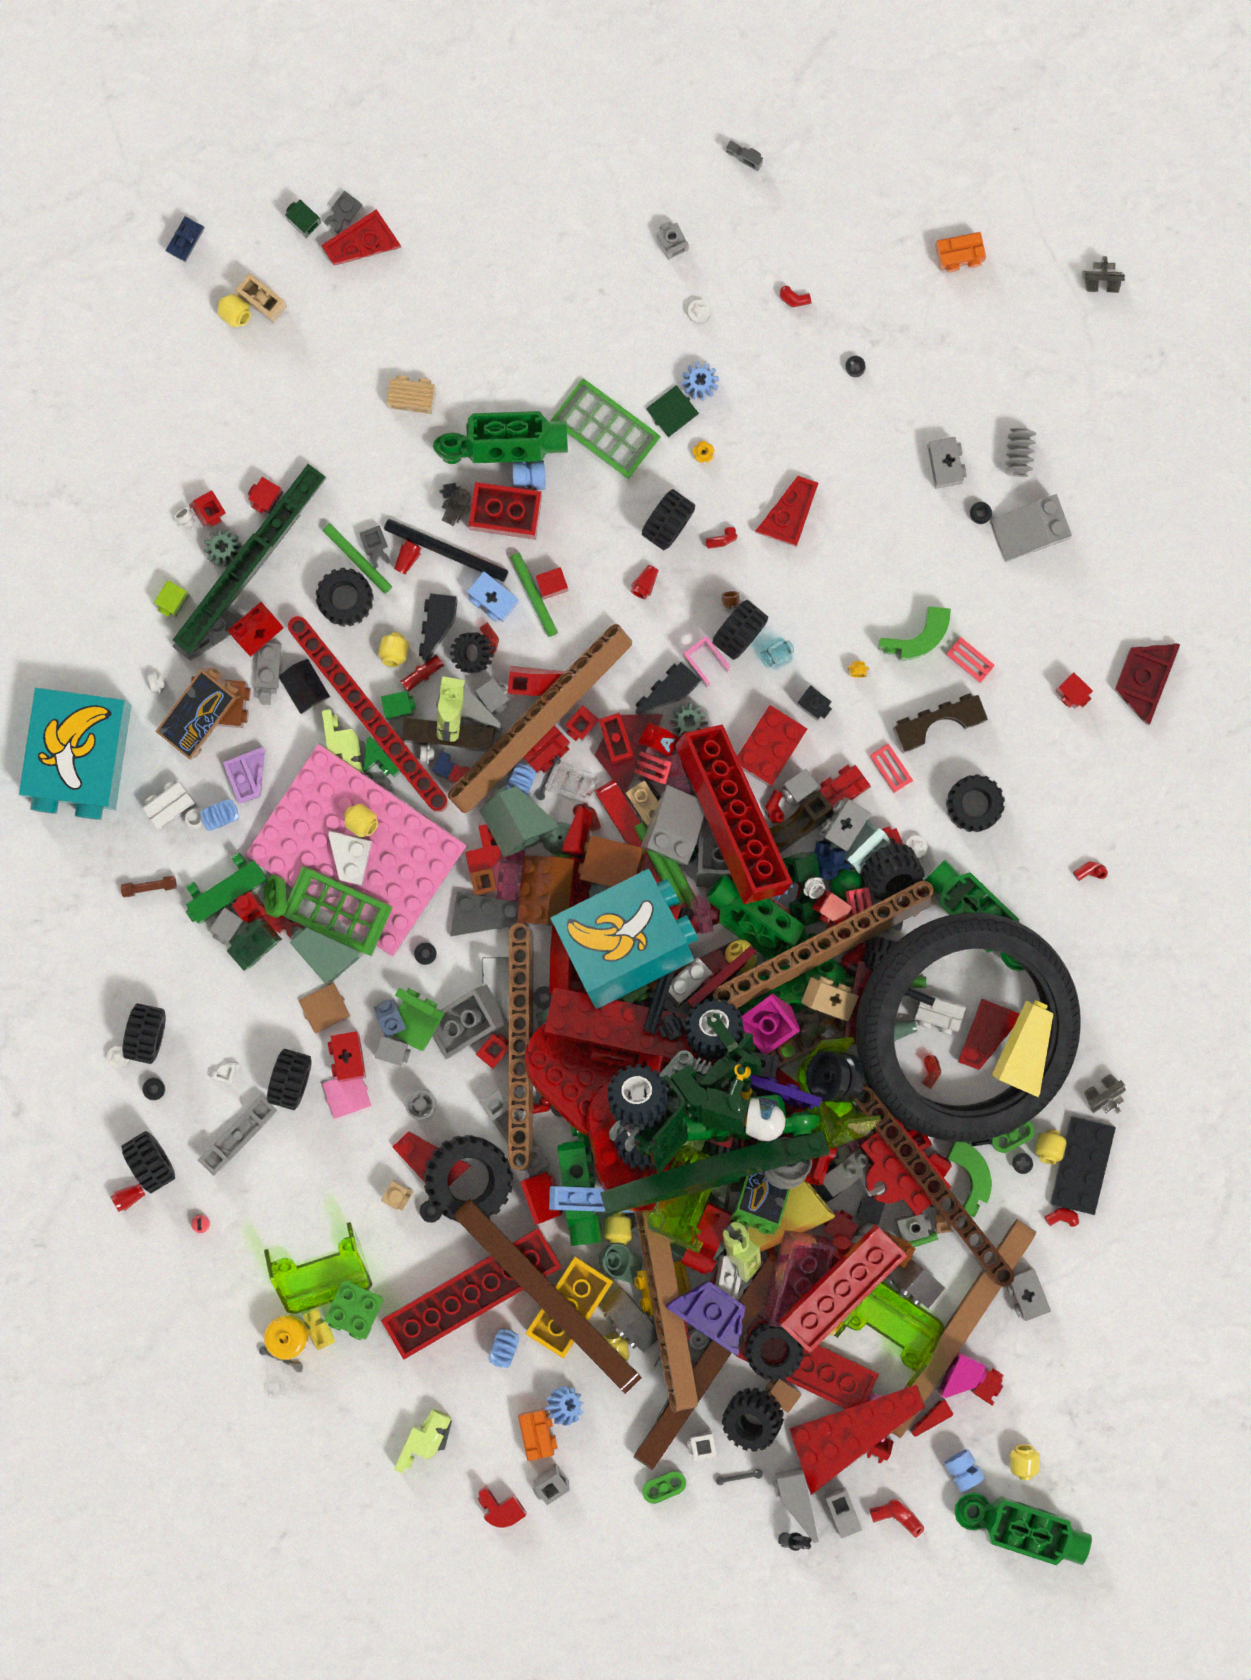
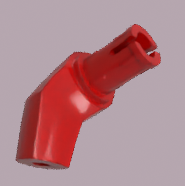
(899, 1512)

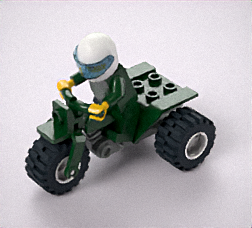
(653, 1105)

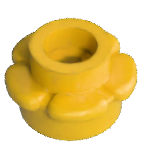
(697, 451)
(858, 669)

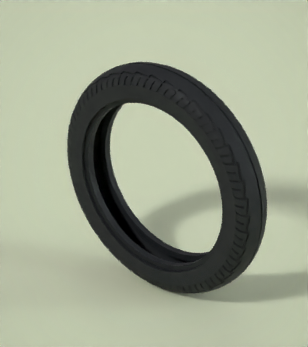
(892, 979)

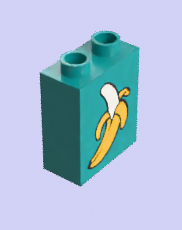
(74, 752)
(625, 937)

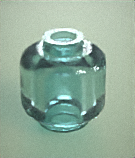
(777, 653)

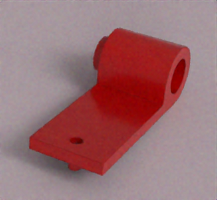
(712, 1227)

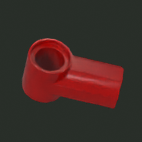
(819, 1168)

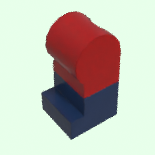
(448, 769)

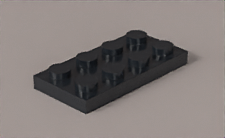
(1083, 1165)

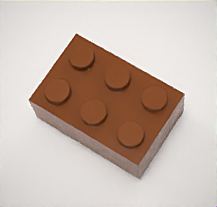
(544, 889)

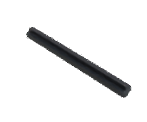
(446, 550)
(661, 991)

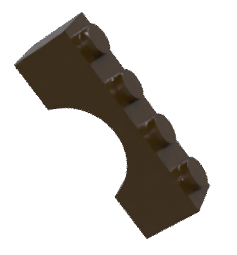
(425, 732)
(913, 732)
(804, 820)

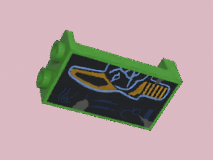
(760, 1203)

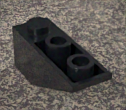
(440, 619)
(673, 688)

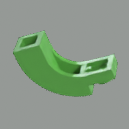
(935, 628)
(978, 1172)

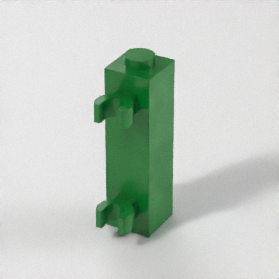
(226, 892)

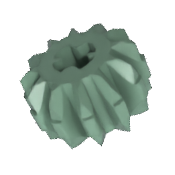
(215, 543)
(688, 713)

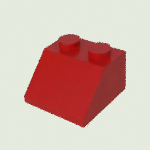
(538, 1196)

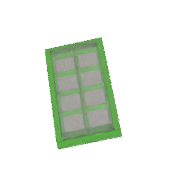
(606, 428)
(337, 911)

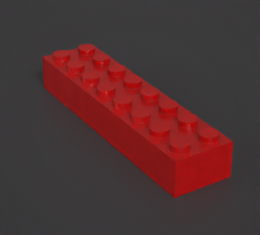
(733, 814)
(611, 1027)
(464, 1297)

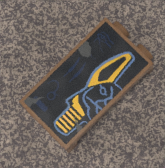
(198, 712)

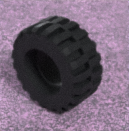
(461, 1148)

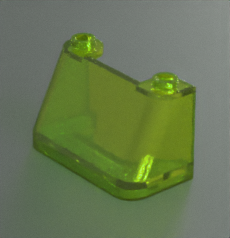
(678, 1217)

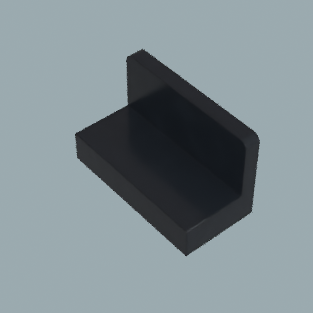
(304, 686)

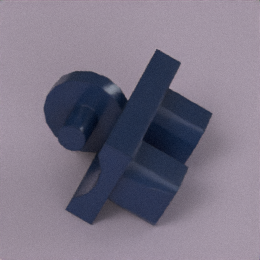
(185, 239)
(830, 859)

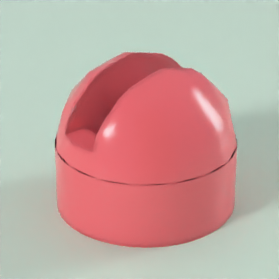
(205, 1223)

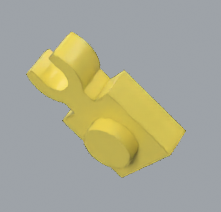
(319, 1332)

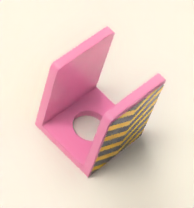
(705, 641)

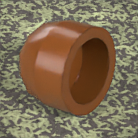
(730, 599)

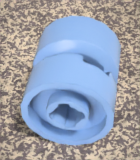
(529, 475)
(964, 1470)

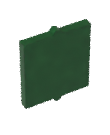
(672, 411)

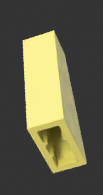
(1026, 1049)
(802, 1212)

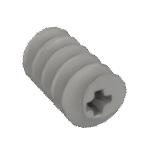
(1019, 452)

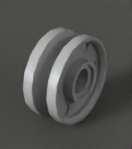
(788, 1176)

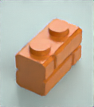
(960, 251)
(536, 1434)

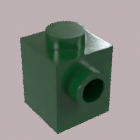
(302, 218)

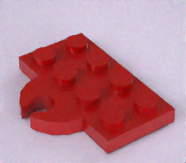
(895, 1178)

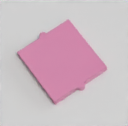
(346, 1096)

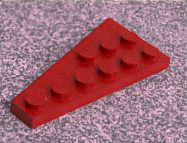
(841, 1438)

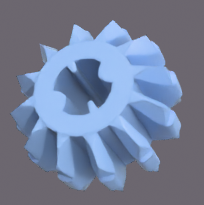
(709, 381)
(522, 777)
(219, 815)
(503, 1348)
(564, 1406)

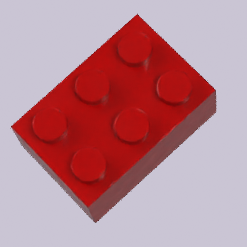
(505, 510)
(770, 745)

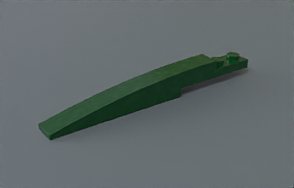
(249, 559)
(714, 1171)

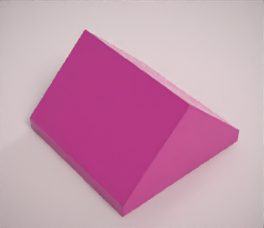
(770, 1023)

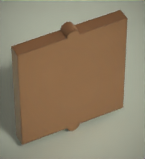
(324, 1008)

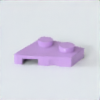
(246, 774)

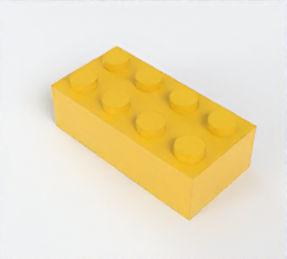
(584, 1289)

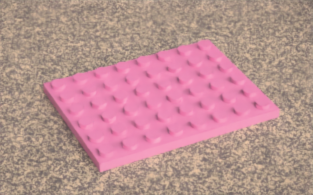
(407, 850)

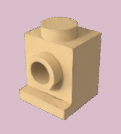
(397, 1195)

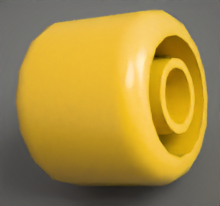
(276, 1336)

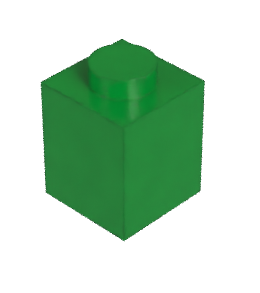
(398, 705)

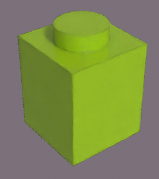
(171, 599)

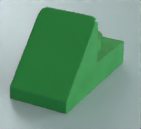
(374, 755)

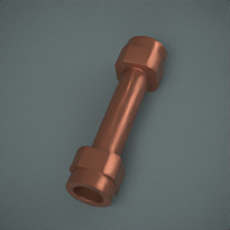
(167, 883)

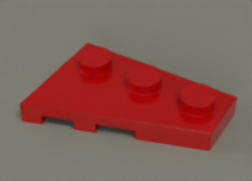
(361, 240)
(790, 513)
(987, 1031)
(416, 1153)

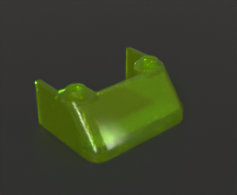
(837, 1120)
(319, 1280)
(900, 1322)

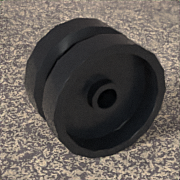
(835, 1076)

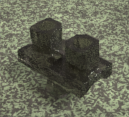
(1113, 278)
(456, 506)
(808, 1023)
(1114, 1089)

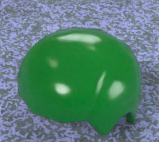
(846, 881)

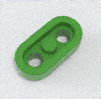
(275, 896)
(1014, 1139)
(664, 1487)

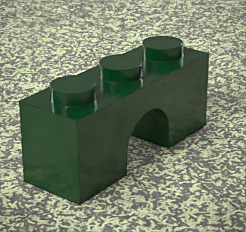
(801, 868)

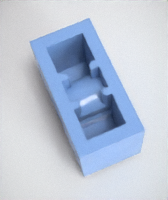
(485, 586)

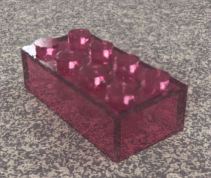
(799, 1266)

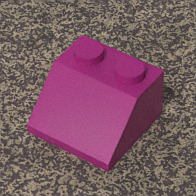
(962, 1375)

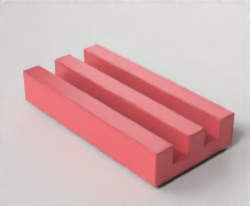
(989, 664)
(881, 752)
(643, 764)
(863, 901)

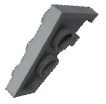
(214, 636)
(482, 913)

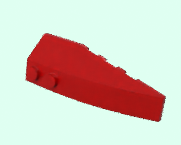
(562, 971)

